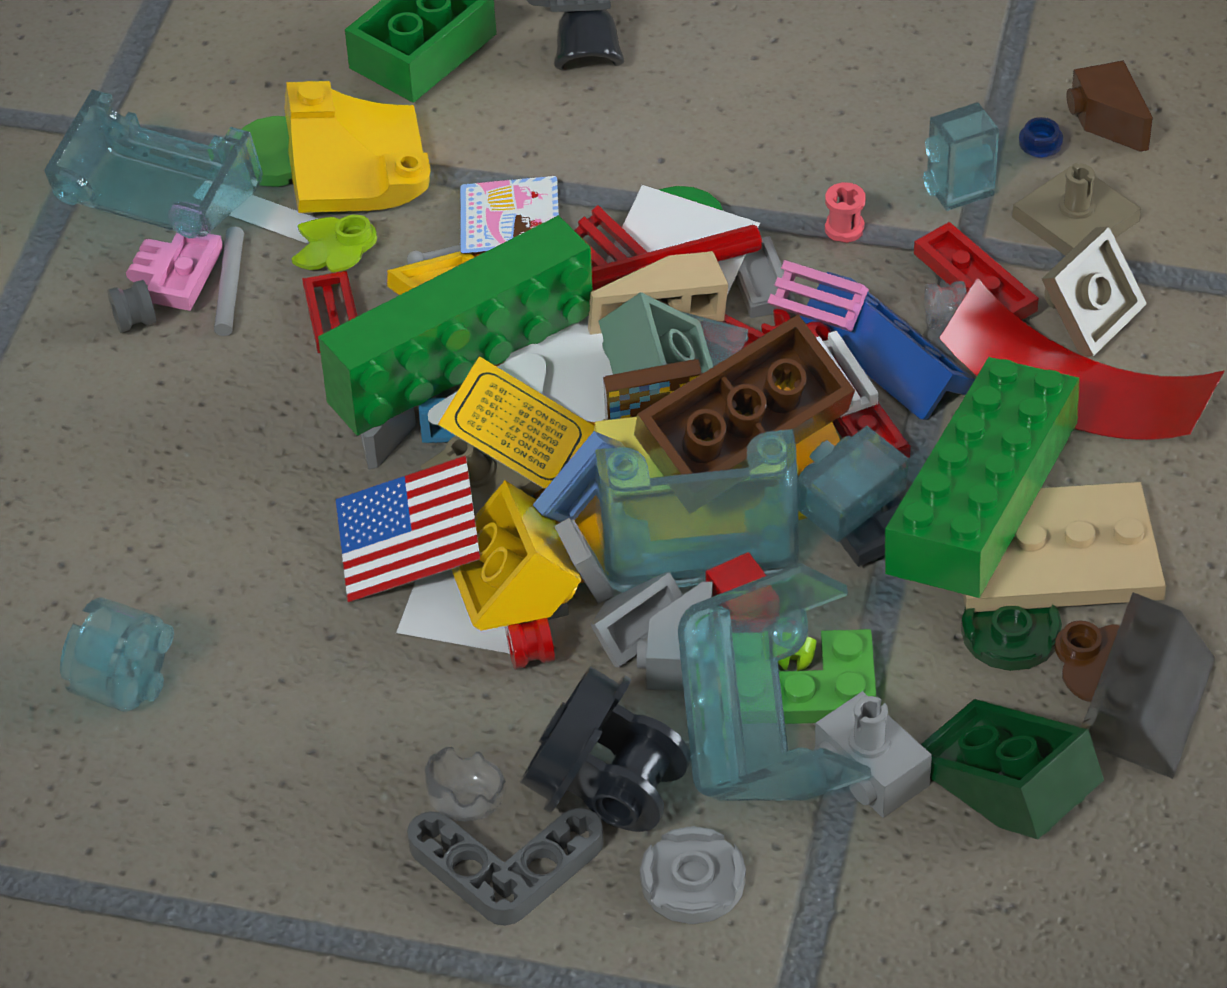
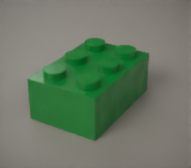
(417, 42)

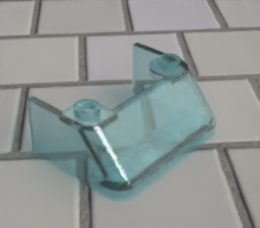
(735, 691)

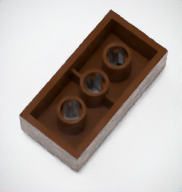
(746, 383)

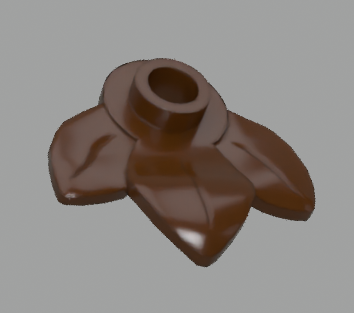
(1083, 664)

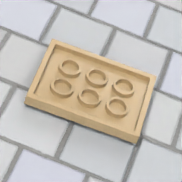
(1078, 551)

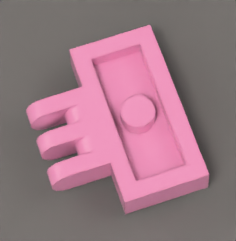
(175, 269)

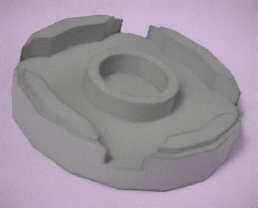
(692, 875)

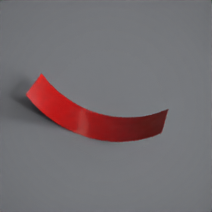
(1110, 398)

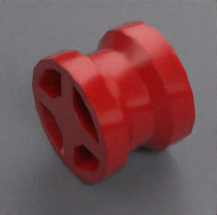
(530, 642)

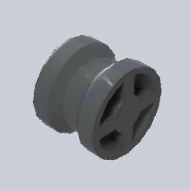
(131, 306)

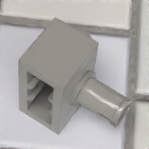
(871, 737)

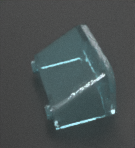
(149, 174)
(697, 518)

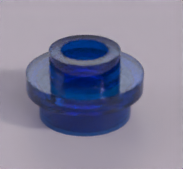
(1041, 137)

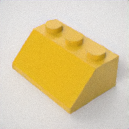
(521, 564)

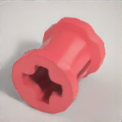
(847, 210)

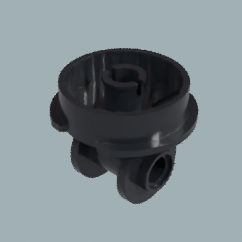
(642, 747)

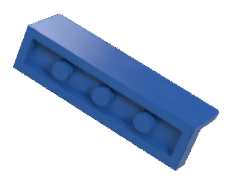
(897, 354)

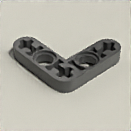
(507, 876)

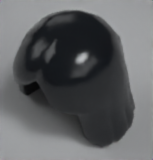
(587, 35)

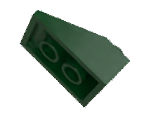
(1014, 766)

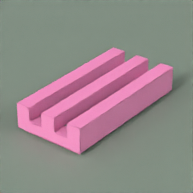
(786, 285)

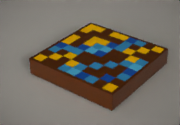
(636, 390)

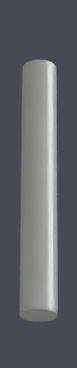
(228, 281)

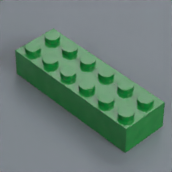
(440, 328)
(982, 477)

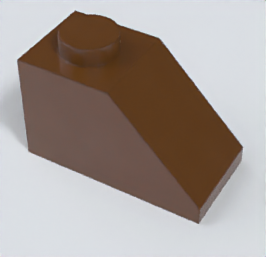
(1110, 105)

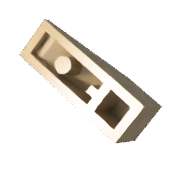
(681, 281)

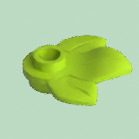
(335, 242)

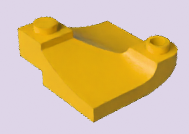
(352, 151)

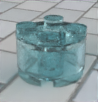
(116, 655)

